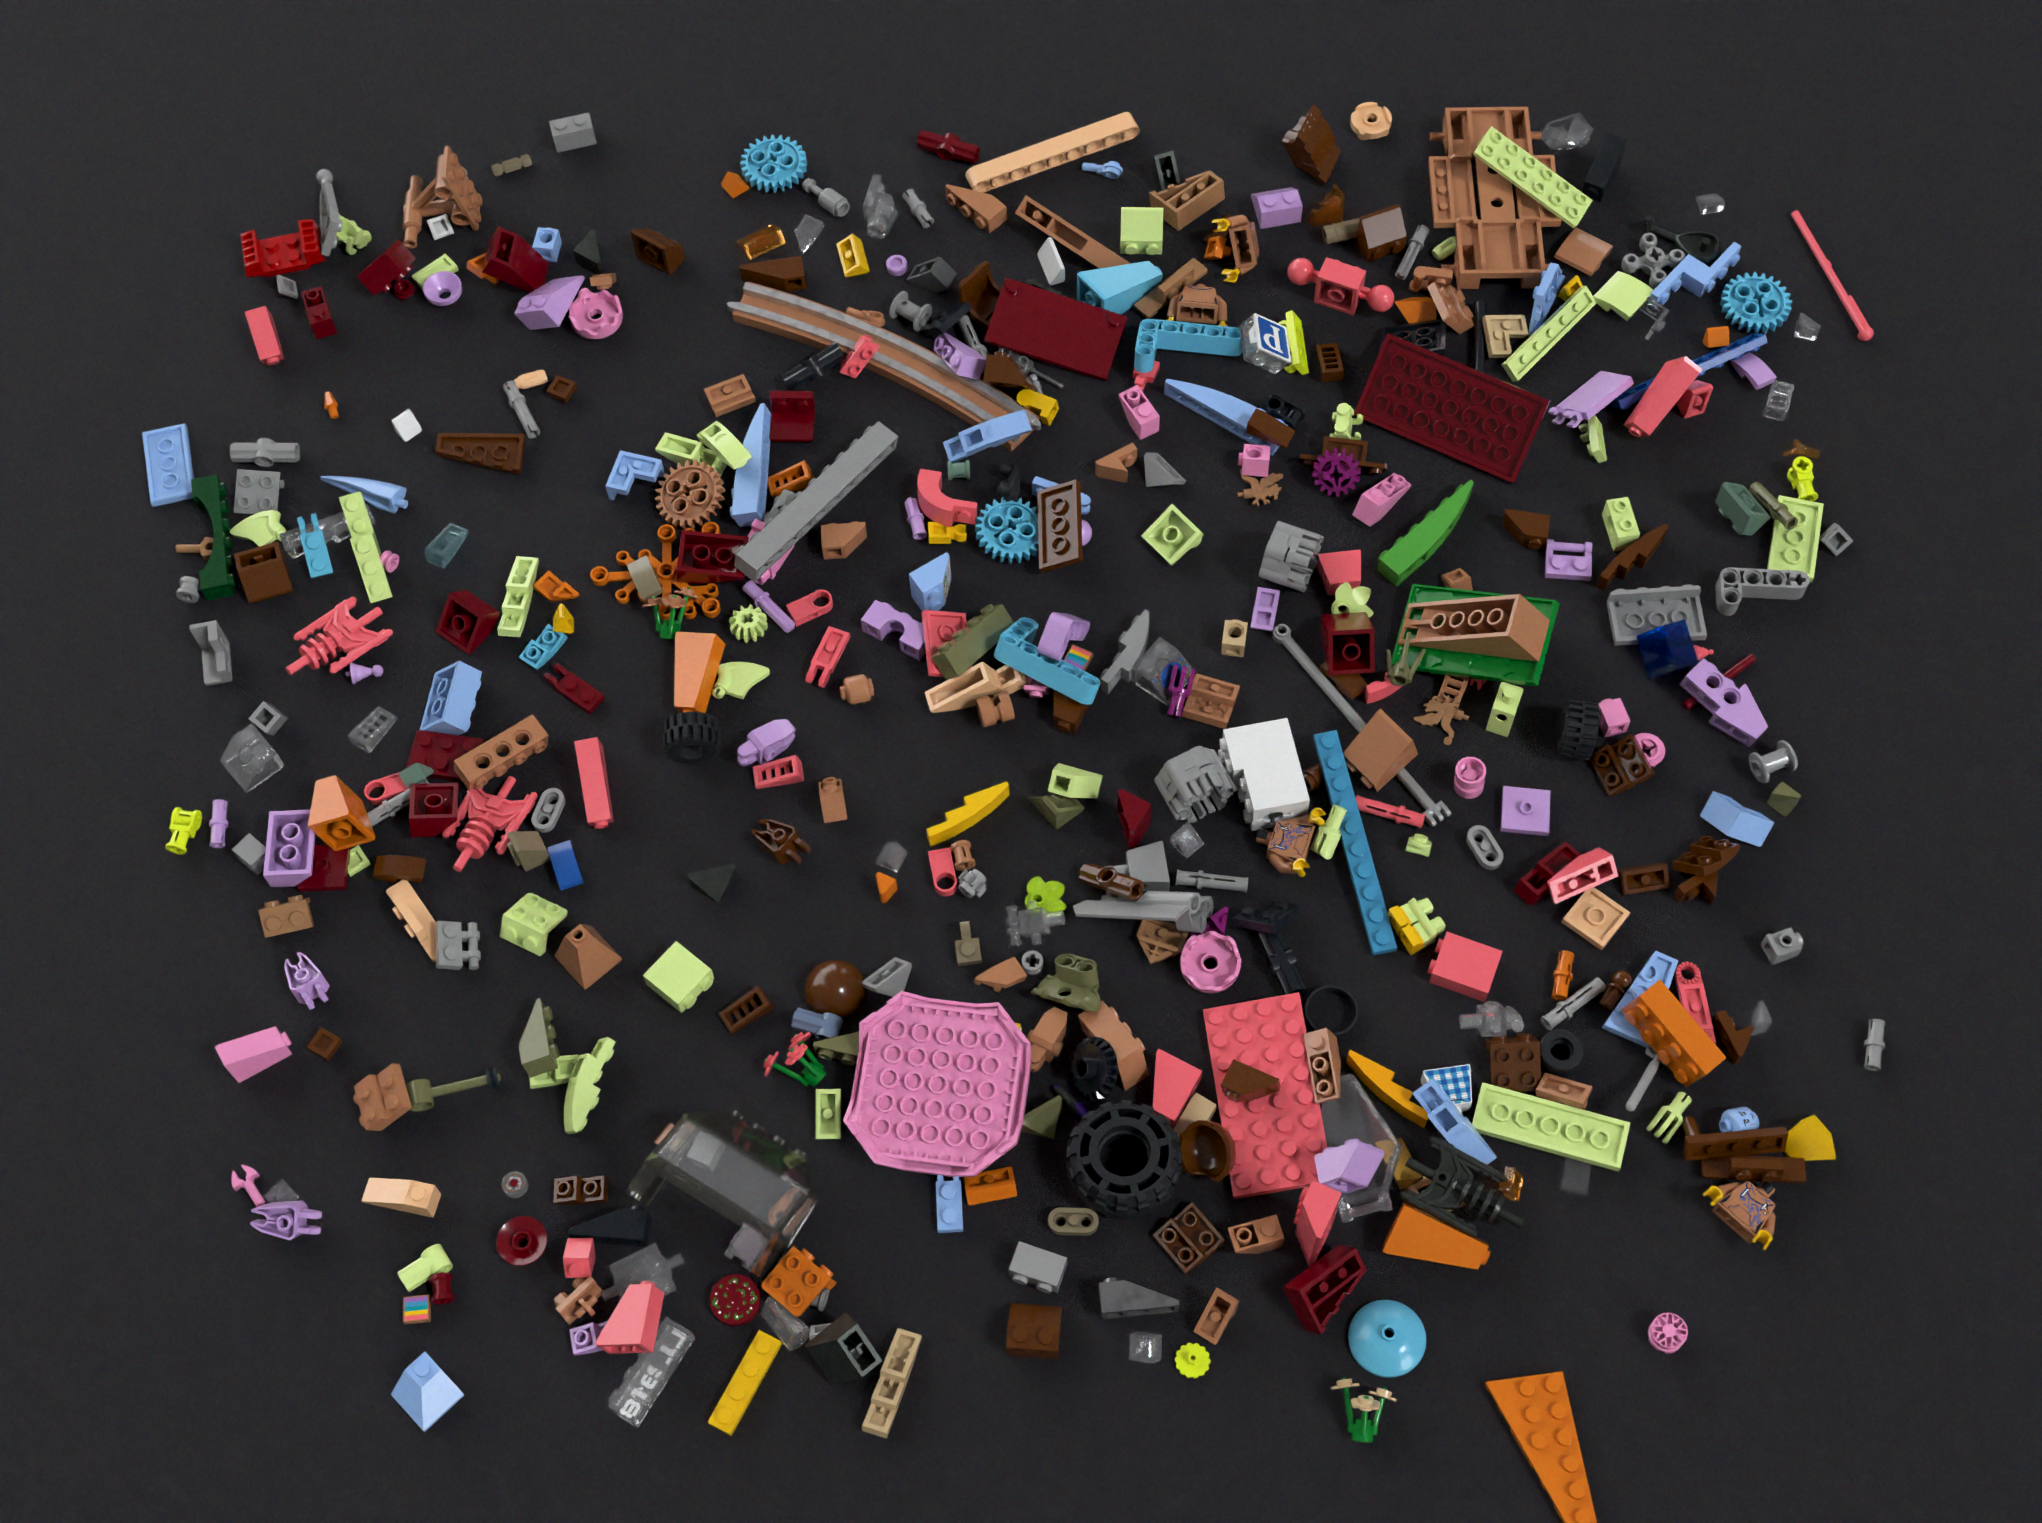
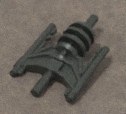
(1453, 1185)

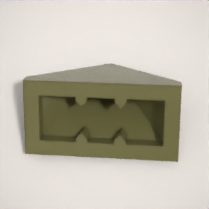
(1043, 1119)

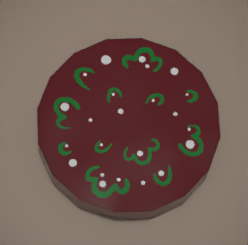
(735, 1300)

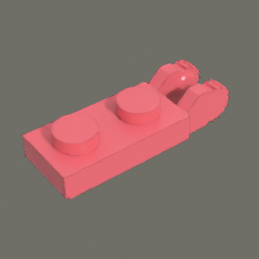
(827, 655)

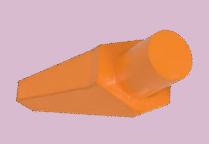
(331, 405)

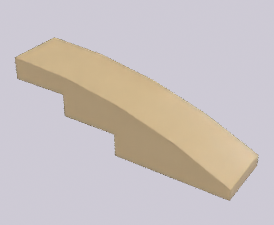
(891, 1383)

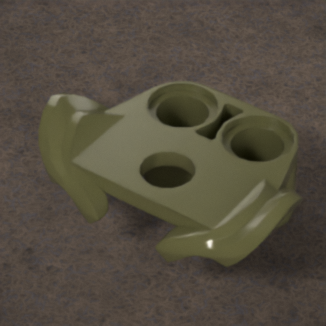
(1074, 976)

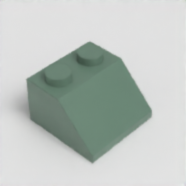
(1741, 508)

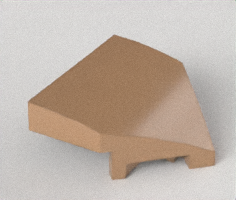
(1160, 940)

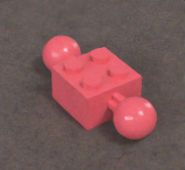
(1340, 285)

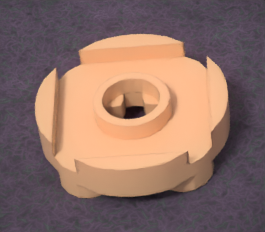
(1368, 130)

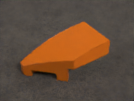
(554, 589)

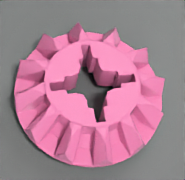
(1651, 742)

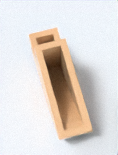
(973, 684)

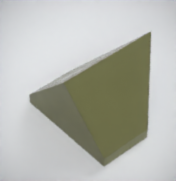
(1057, 809)

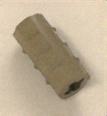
(1340, 231)

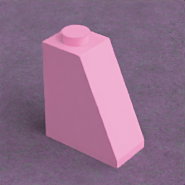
(254, 1052)

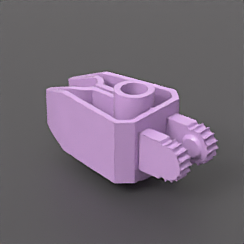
(766, 742)
(306, 982)
(286, 1219)

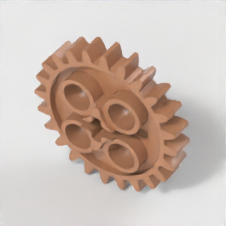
(690, 494)

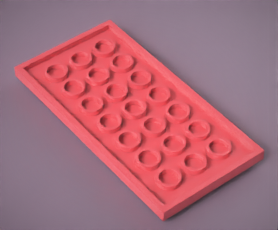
(1278, 1131)

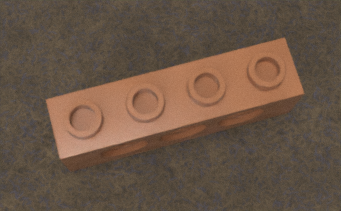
(486, 753)

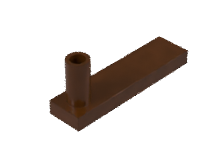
(1732, 1143)

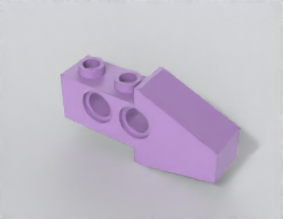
(1741, 718)

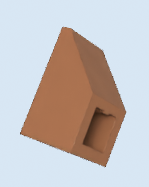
(842, 539)
(832, 800)
(1257, 1236)

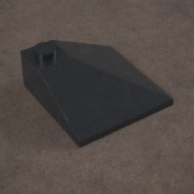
(1426, 334)

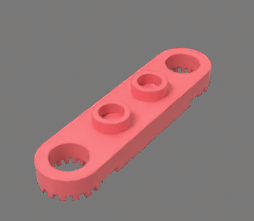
(1693, 997)

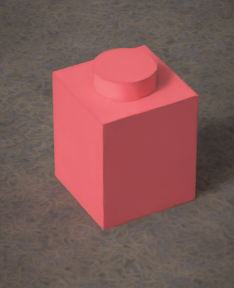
(579, 1257)

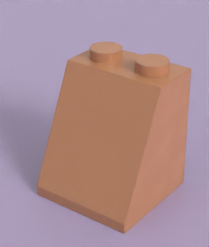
(1379, 751)

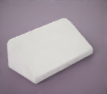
(1051, 262)

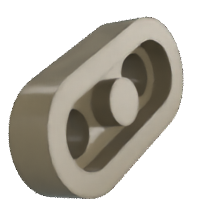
(1073, 1218)

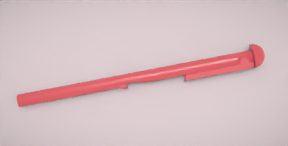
(1865, 332)

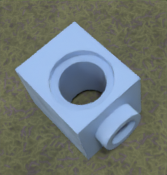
(547, 243)

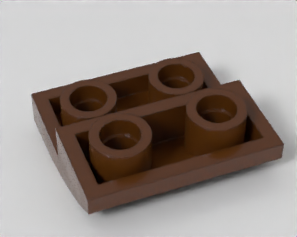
(1621, 765)
(1706, 856)
(1189, 1237)

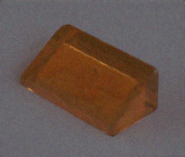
(761, 241)

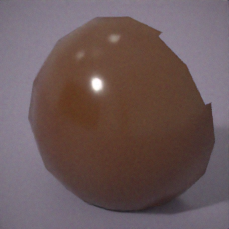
(834, 988)
(1207, 1150)

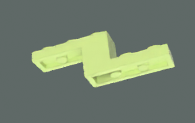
(365, 547)

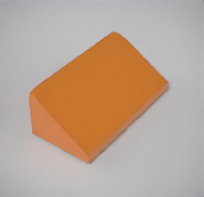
(990, 1186)

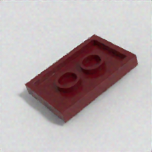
(440, 751)

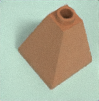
(586, 955)

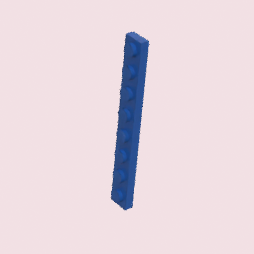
(1708, 361)

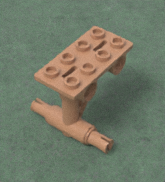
(456, 196)

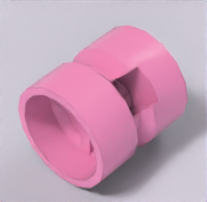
(1469, 777)

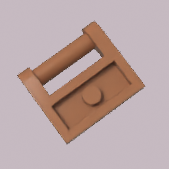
(1440, 276)

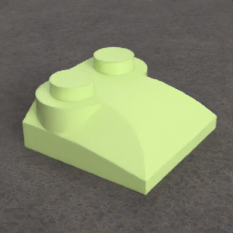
(1172, 535)

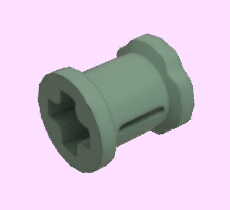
(959, 470)

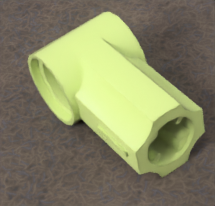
(432, 1261)

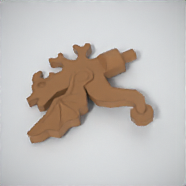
(1261, 490)
(1445, 711)

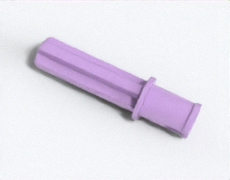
(769, 606)

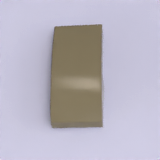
(645, 578)

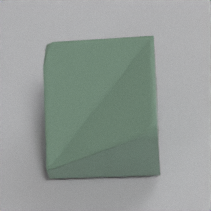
(415, 774)

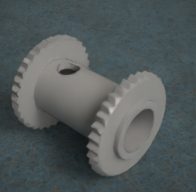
(910, 311)
(1764, 765)

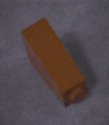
(1068, 713)

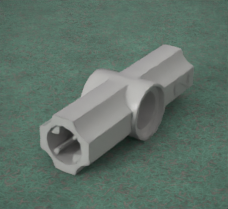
(264, 452)

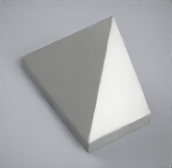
(1160, 472)
(889, 978)

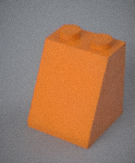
(339, 815)

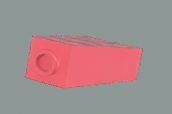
(1662, 395)
(594, 782)

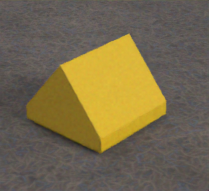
(1570, 288)
(563, 620)

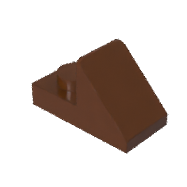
(1698, 884)
(1732, 1040)

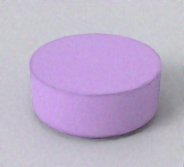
(896, 265)

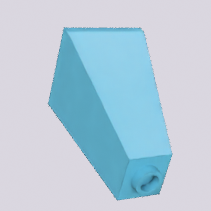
(1117, 286)

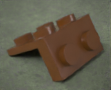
(1514, 1062)

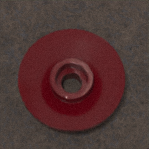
(513, 1233)

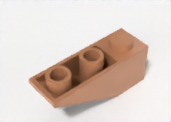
(980, 207)
(1323, 1064)

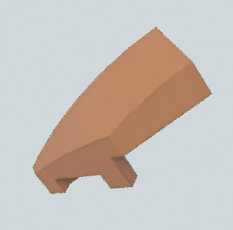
(1002, 975)

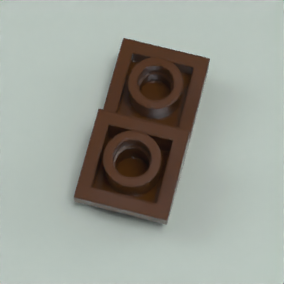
(1348, 684)
(398, 866)
(580, 1191)

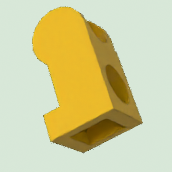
(1039, 404)

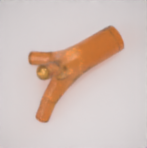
(1802, 449)

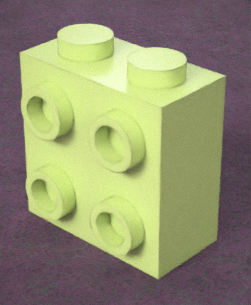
(679, 977)

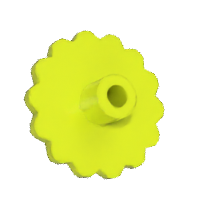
(1192, 1360)

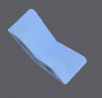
(629, 467)
(1736, 820)

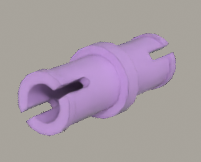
(218, 823)

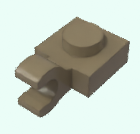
(967, 949)

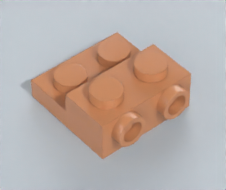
(1451, 307)
(382, 1098)

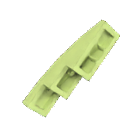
(518, 596)

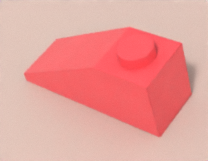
(1582, 874)

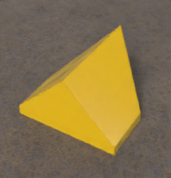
(1810, 1141)

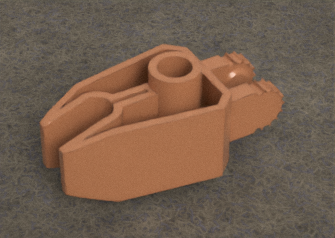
(1047, 1037)

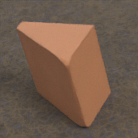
(1457, 579)

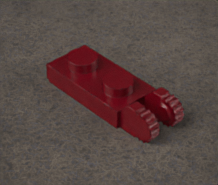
(575, 689)

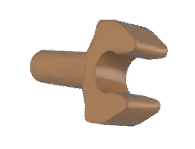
(197, 548)

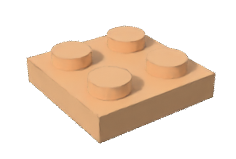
(1595, 917)

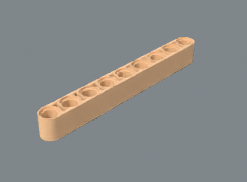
(1052, 152)

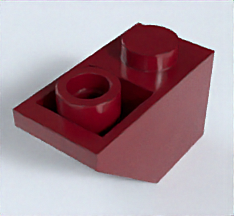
(319, 312)

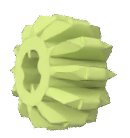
(748, 623)

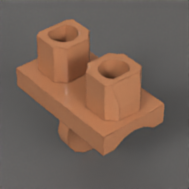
(579, 1301)

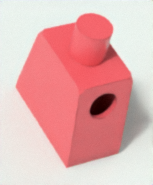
(1339, 568)

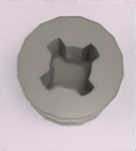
(188, 589)

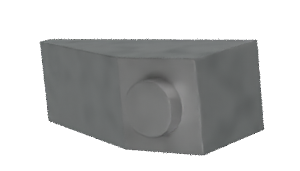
(1128, 1299)

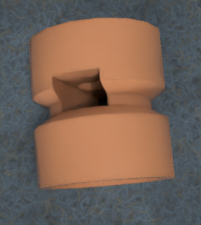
(995, 709)

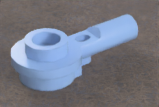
(1110, 170)

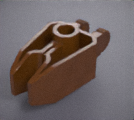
(780, 841)

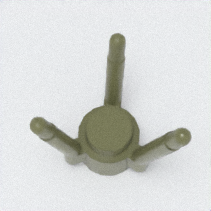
(1400, 673)

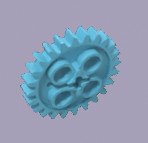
(773, 163)
(1755, 302)
(1009, 530)

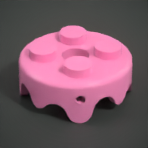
(590, 304)
(1213, 946)

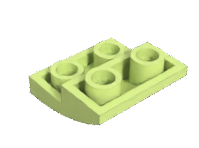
(1623, 295)

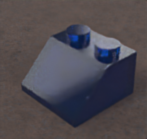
(1667, 649)

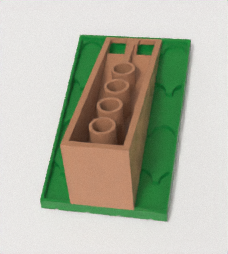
(1477, 634)

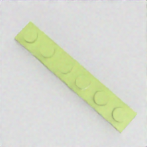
(1549, 333)

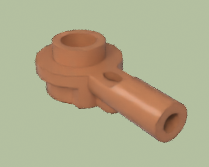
(871, 317)

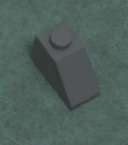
(932, 275)

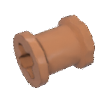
(962, 855)

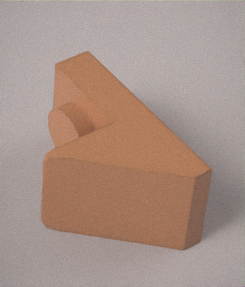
(1114, 464)
(1216, 1316)

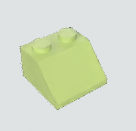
(1141, 230)

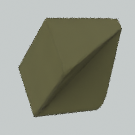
(1783, 799)

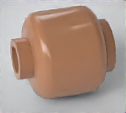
(857, 690)

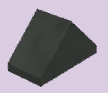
(1165, 170)
(588, 253)

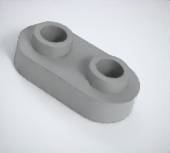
(548, 811)
(1486, 848)

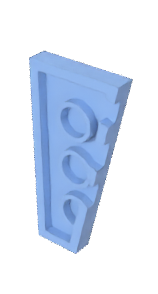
(1657, 968)

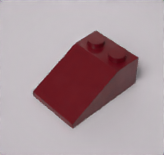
(708, 557)

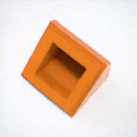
(733, 184)
(1716, 337)
(886, 885)

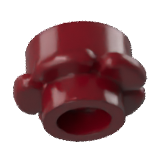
(403, 289)

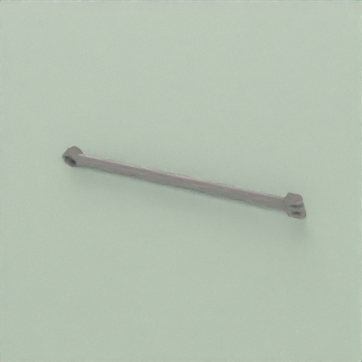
(1358, 723)

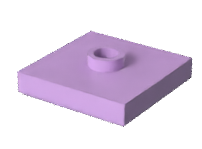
(1525, 810)

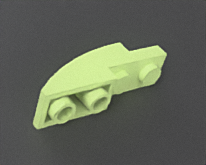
(724, 445)
(581, 1093)

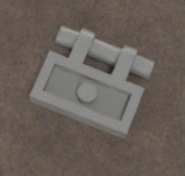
(449, 945)

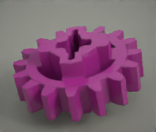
(1345, 471)

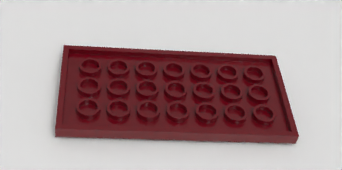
(1451, 407)

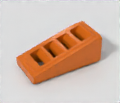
(793, 485)

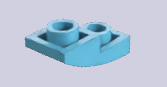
(542, 649)

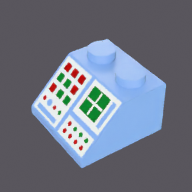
(931, 583)

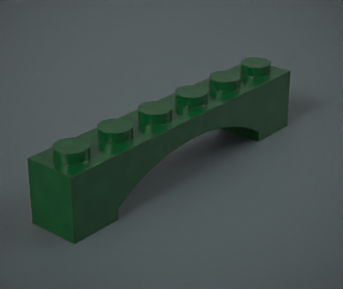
(217, 576)

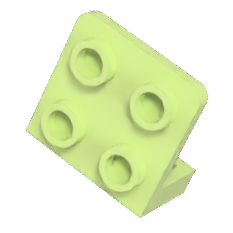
(530, 922)

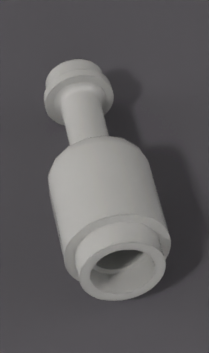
(828, 198)

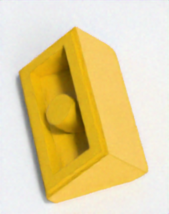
(852, 256)

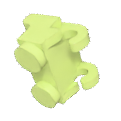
(352, 235)
(1344, 422)

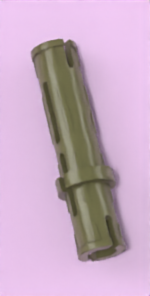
(1777, 510)

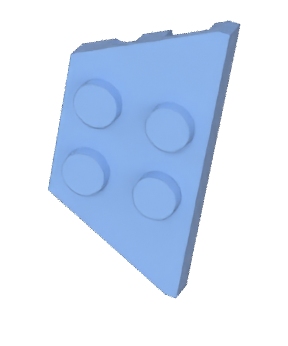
(1545, 295)

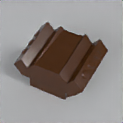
(1312, 146)

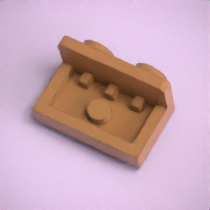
(286, 917)

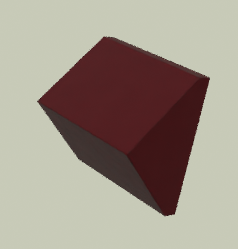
(1134, 817)

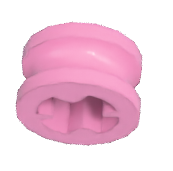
(389, 561)

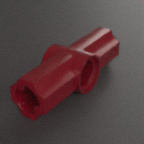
(948, 146)

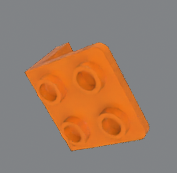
(797, 1281)

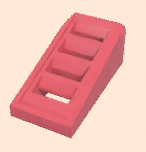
(789, 778)

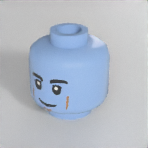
(1738, 1120)

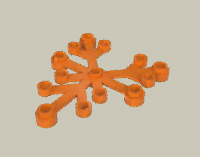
(666, 581)

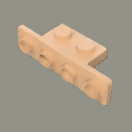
(416, 915)

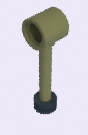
(422, 1094)

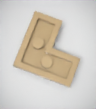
(1499, 330)

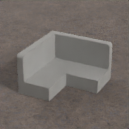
(215, 652)

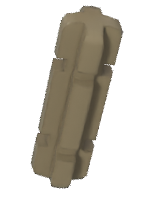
(511, 165)

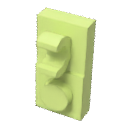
(1595, 436)

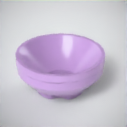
(442, 282)

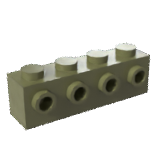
(973, 641)

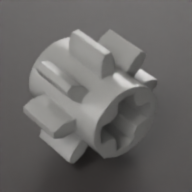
(972, 883)

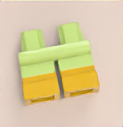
(1414, 926)

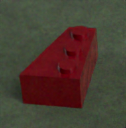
(1323, 1286)

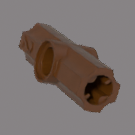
(1111, 881)

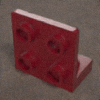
(792, 416)

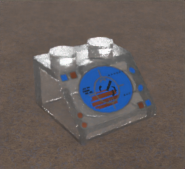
(1155, 667)

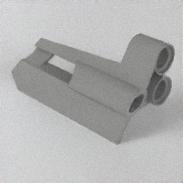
(1185, 908)

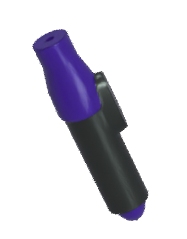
(1071, 1103)

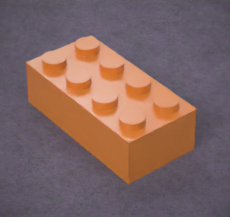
(1673, 1034)

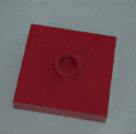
(328, 870)

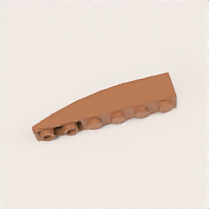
(1068, 234)

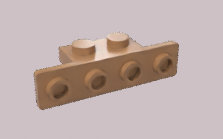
(1174, 284)

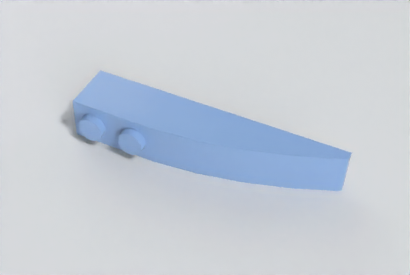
(1218, 407)
(751, 479)

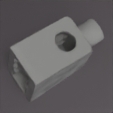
(1148, 865)

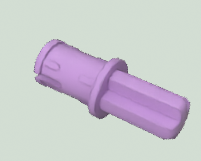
(915, 518)

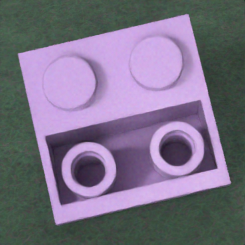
(1348, 1166)

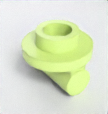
(1419, 845)

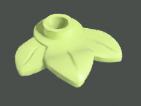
(1353, 599)

